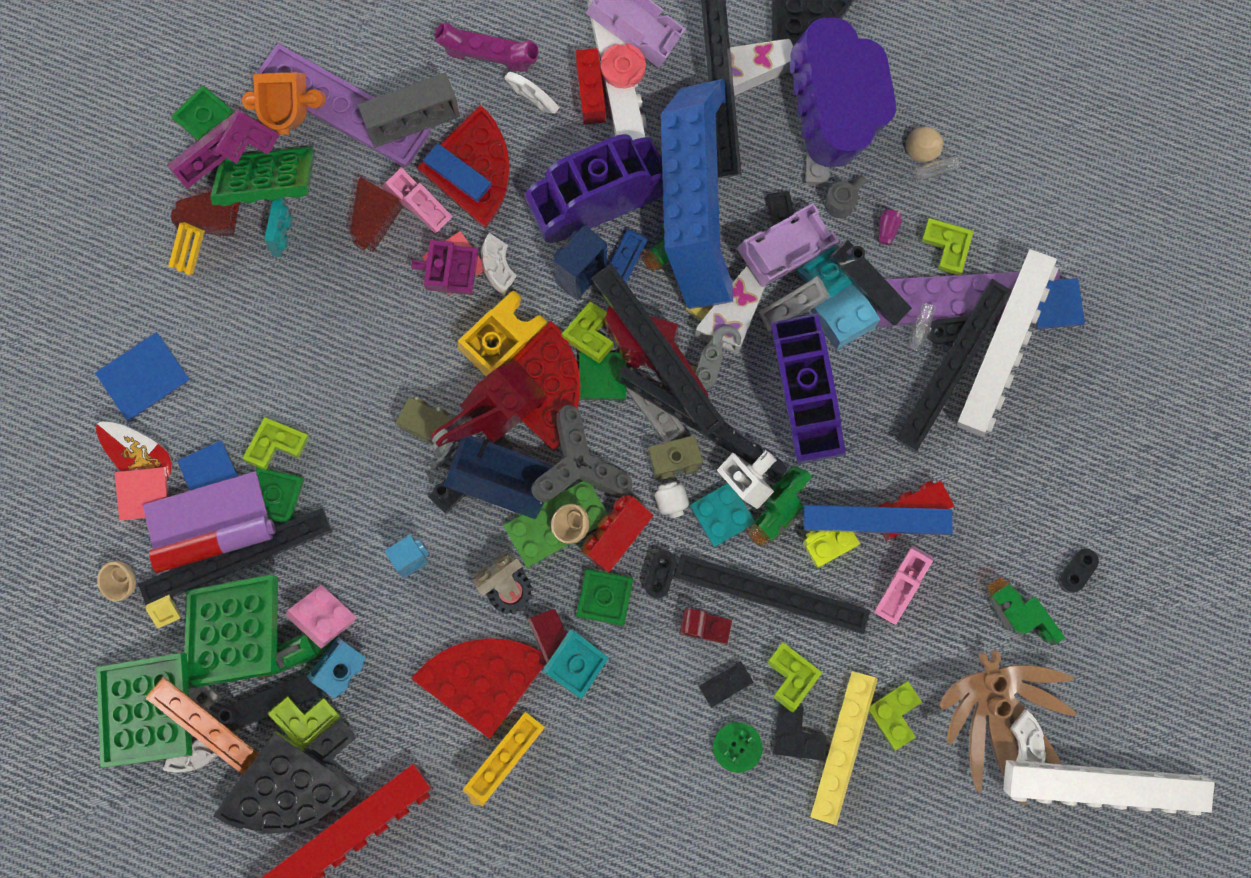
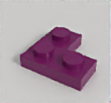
(241, 132)

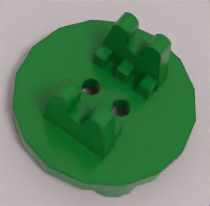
(745, 738)

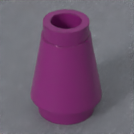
(888, 226)

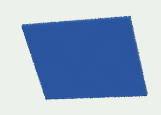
(142, 376)

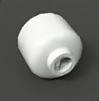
(671, 499)

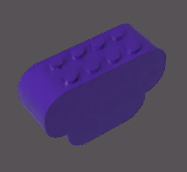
(840, 91)
(596, 186)
(808, 388)

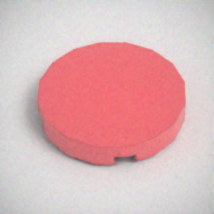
(623, 66)

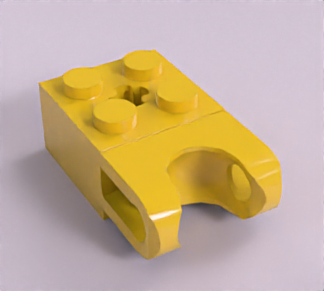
(502, 329)

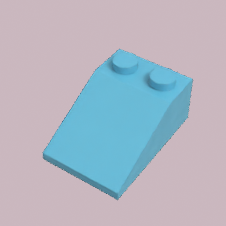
(846, 316)

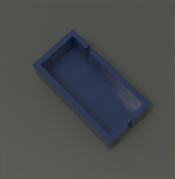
(496, 477)

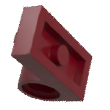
(705, 627)

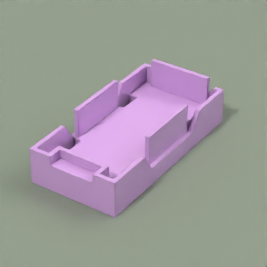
(639, 25)
(787, 245)

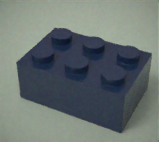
(580, 261)

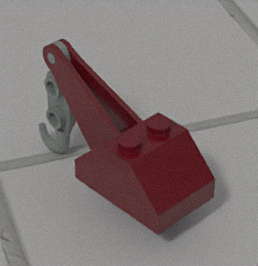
(631, 352)
(492, 407)

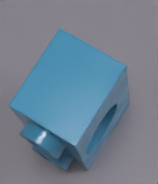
(408, 556)
(337, 653)

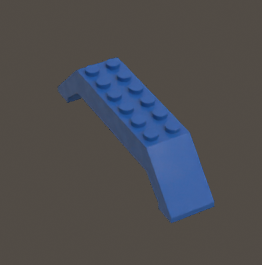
(692, 195)

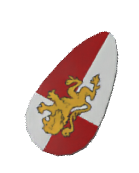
(131, 448)

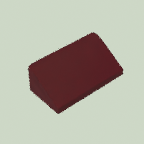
(548, 632)

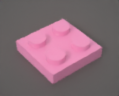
(320, 616)

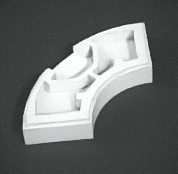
(532, 92)
(495, 264)
(1029, 738)
(201, 756)

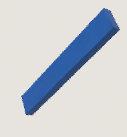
(878, 520)

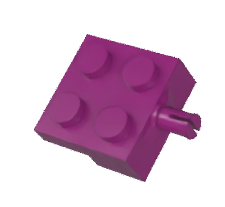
(449, 267)

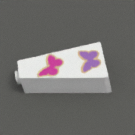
(759, 63)
(738, 314)

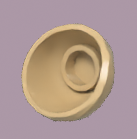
(924, 144)
(570, 523)
(116, 581)

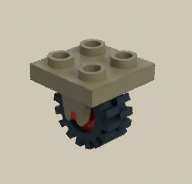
(505, 584)

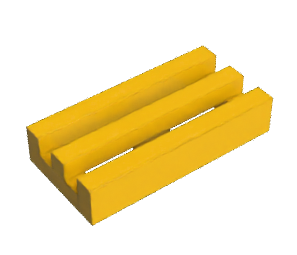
(199, 233)

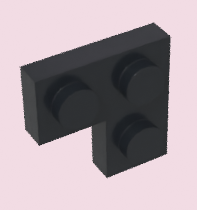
(791, 740)

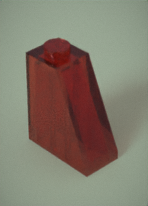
(202, 214)
(372, 215)

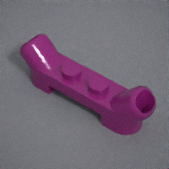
(461, 43)

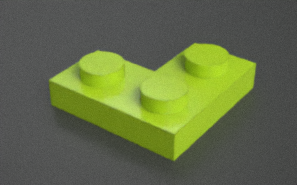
(954, 242)
(584, 336)
(273, 437)
(799, 676)
(888, 715)
(303, 727)

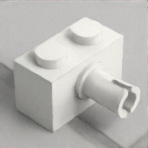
(748, 478)

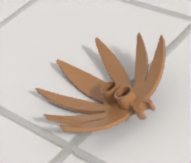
(994, 697)

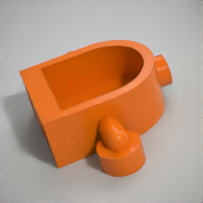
(282, 100)

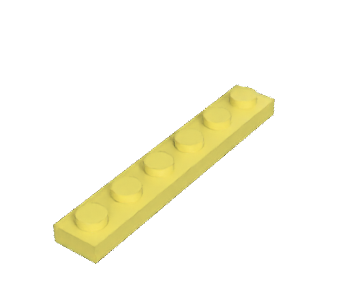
(844, 748)

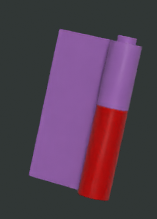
(207, 522)

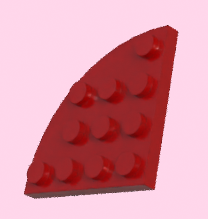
(484, 149)
(555, 370)
(481, 679)

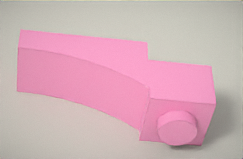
(417, 200)
(904, 584)

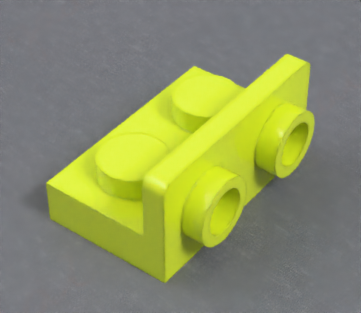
(827, 546)

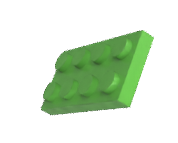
(535, 537)

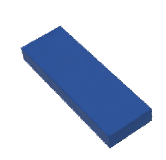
(457, 172)
(628, 254)

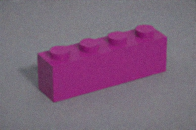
(200, 157)

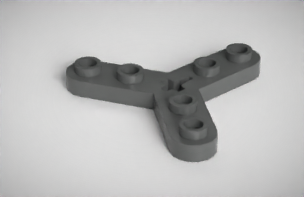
(565, 472)

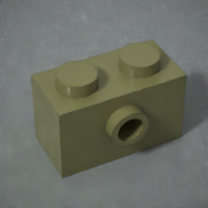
(420, 419)
(675, 458)

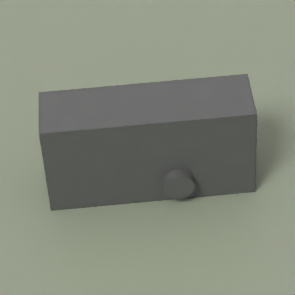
(409, 110)

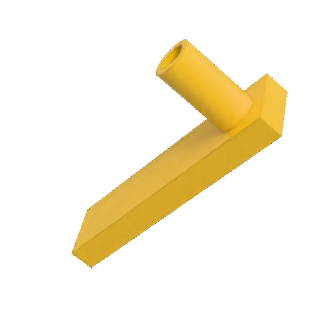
(503, 760)

